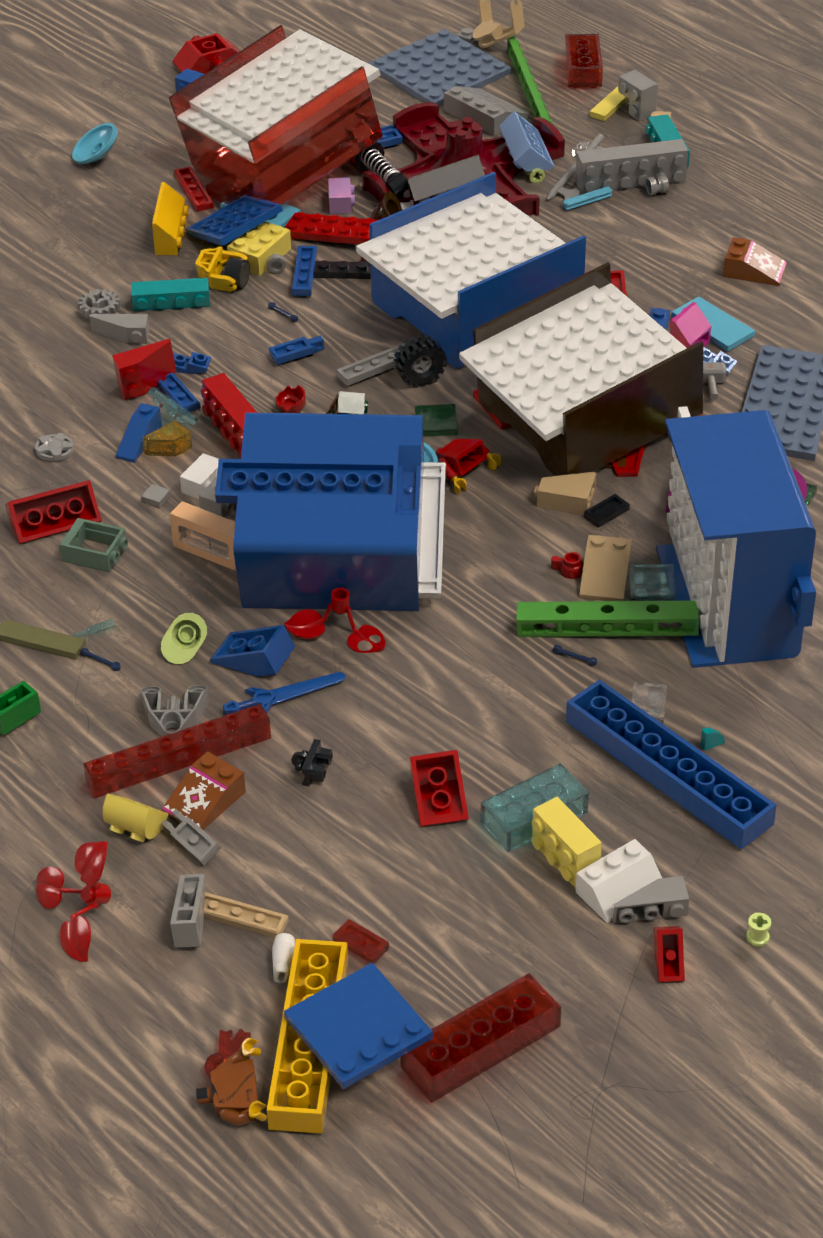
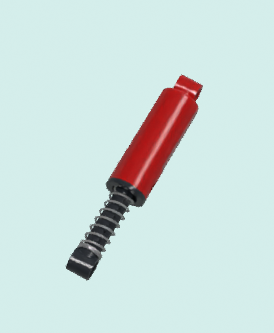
(373, 160)

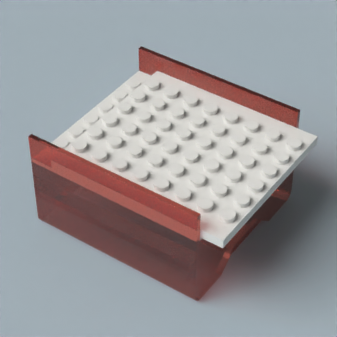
(277, 117)

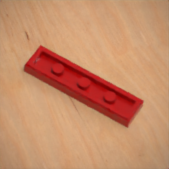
(193, 189)

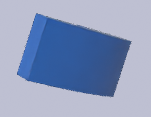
(191, 365)

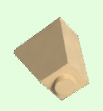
(566, 492)

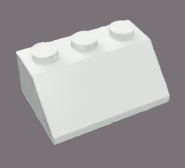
(616, 877)

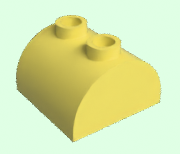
(132, 817)

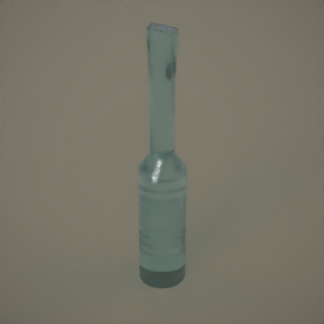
(96, 628)

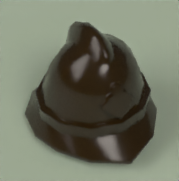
(387, 206)

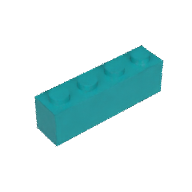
(663, 129)
(170, 294)

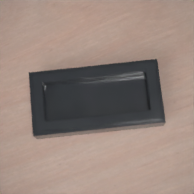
(606, 510)

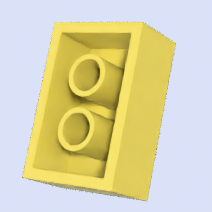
(260, 244)
(564, 839)

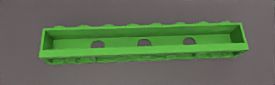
(607, 618)

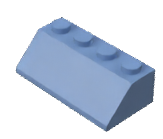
(525, 144)

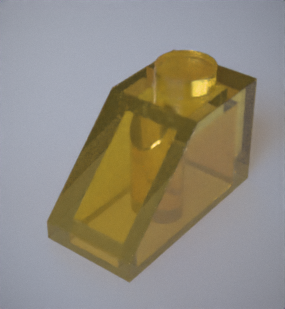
(168, 440)

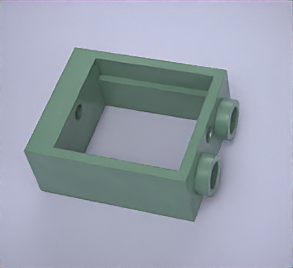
(85, 529)

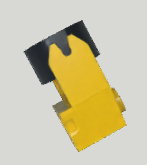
(211, 263)

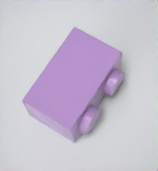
(341, 195)

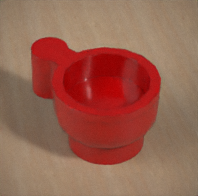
(570, 566)

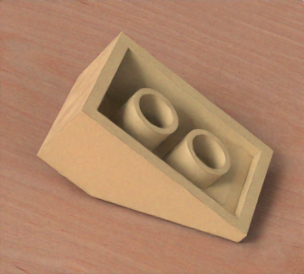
(605, 568)

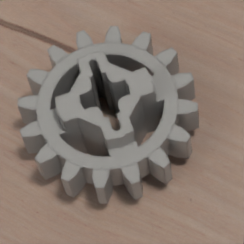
(99, 303)

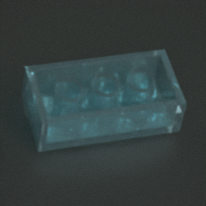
(510, 812)

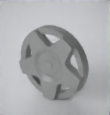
(54, 445)

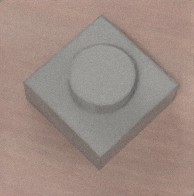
(467, 35)

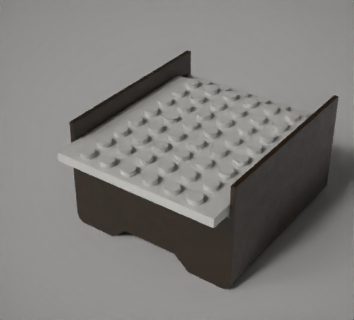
(584, 374)

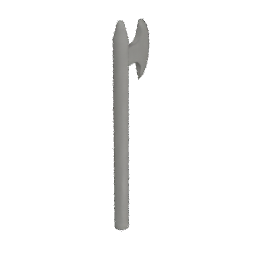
(558, 187)

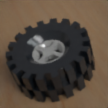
(420, 361)

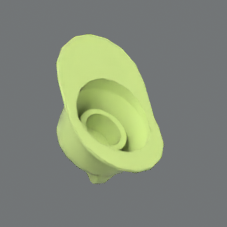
(183, 638)

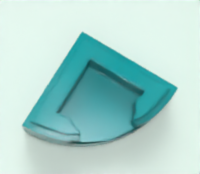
(711, 738)

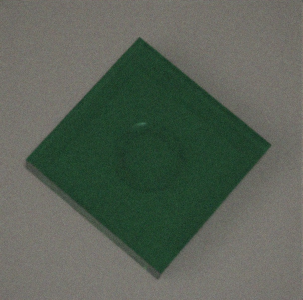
(438, 419)

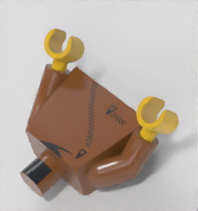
(235, 1087)

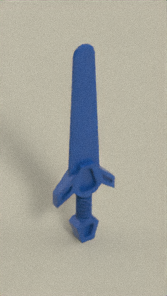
(268, 698)

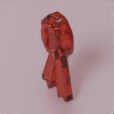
(226, 1048)

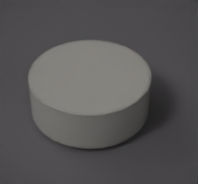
(276, 263)

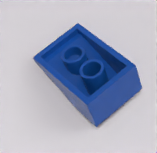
(255, 650)

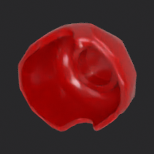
(291, 399)

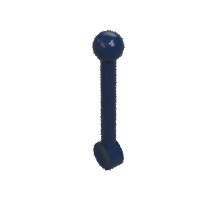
(272, 306)
(558, 649)
(114, 665)

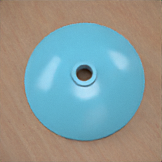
(95, 144)

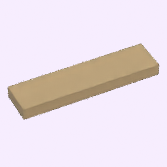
(244, 916)

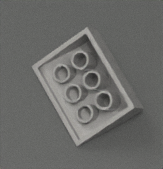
(481, 106)
(445, 178)

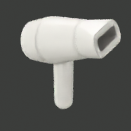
(282, 956)

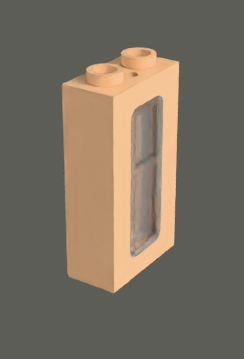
(203, 534)

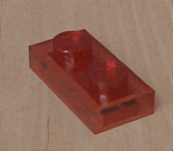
(361, 941)

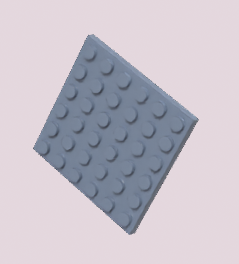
(437, 65)

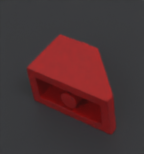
(669, 953)

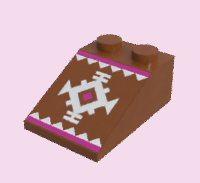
(753, 263)
(206, 790)

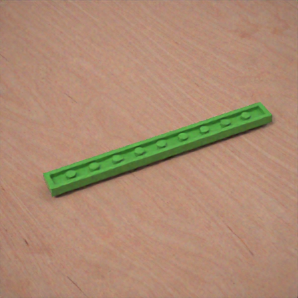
(526, 79)

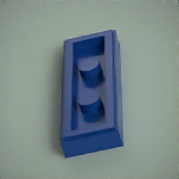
(178, 392)

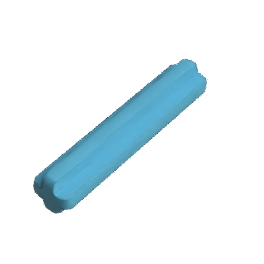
(587, 198)

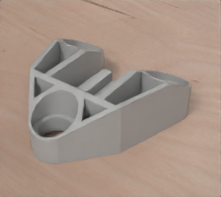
(161, 720)

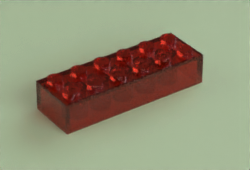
(482, 1037)

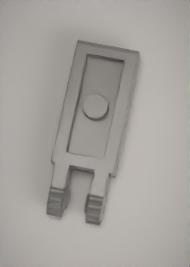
(192, 838)

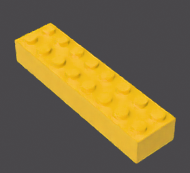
(299, 1079)

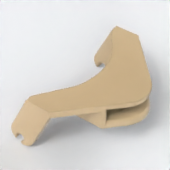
(492, 33)

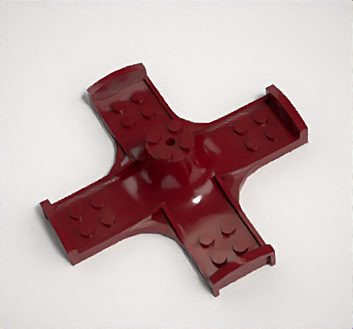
(445, 142)

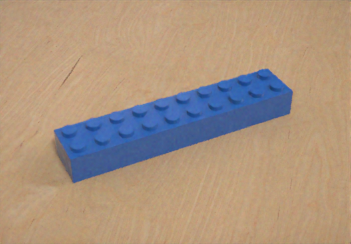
(671, 764)

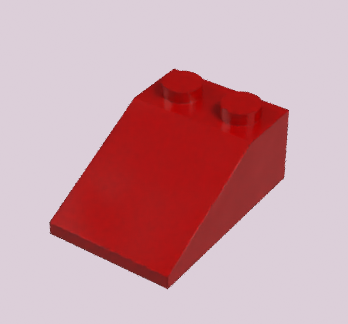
(143, 368)
(438, 788)

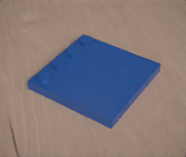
(234, 220)
(358, 1025)

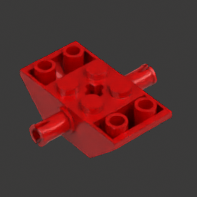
(204, 53)

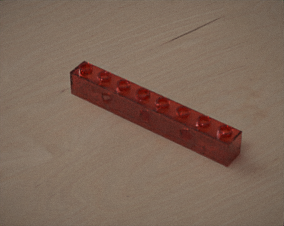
(176, 750)

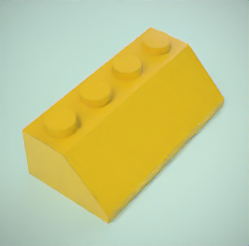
(169, 221)

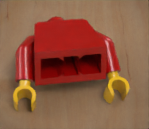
(462, 456)

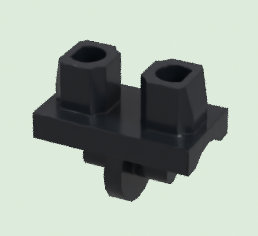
(309, 762)

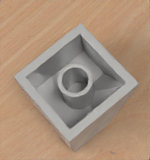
(640, 92)

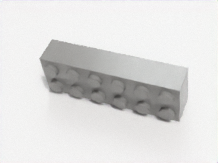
(630, 165)

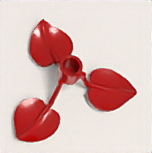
(309, 624)
(89, 863)

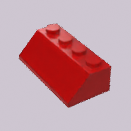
(52, 511)

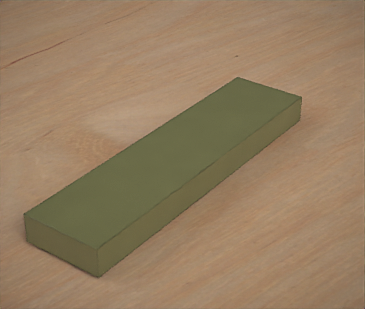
(41, 639)

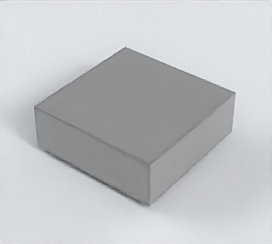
(155, 495)

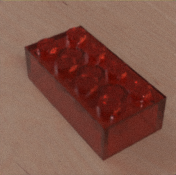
(583, 60)

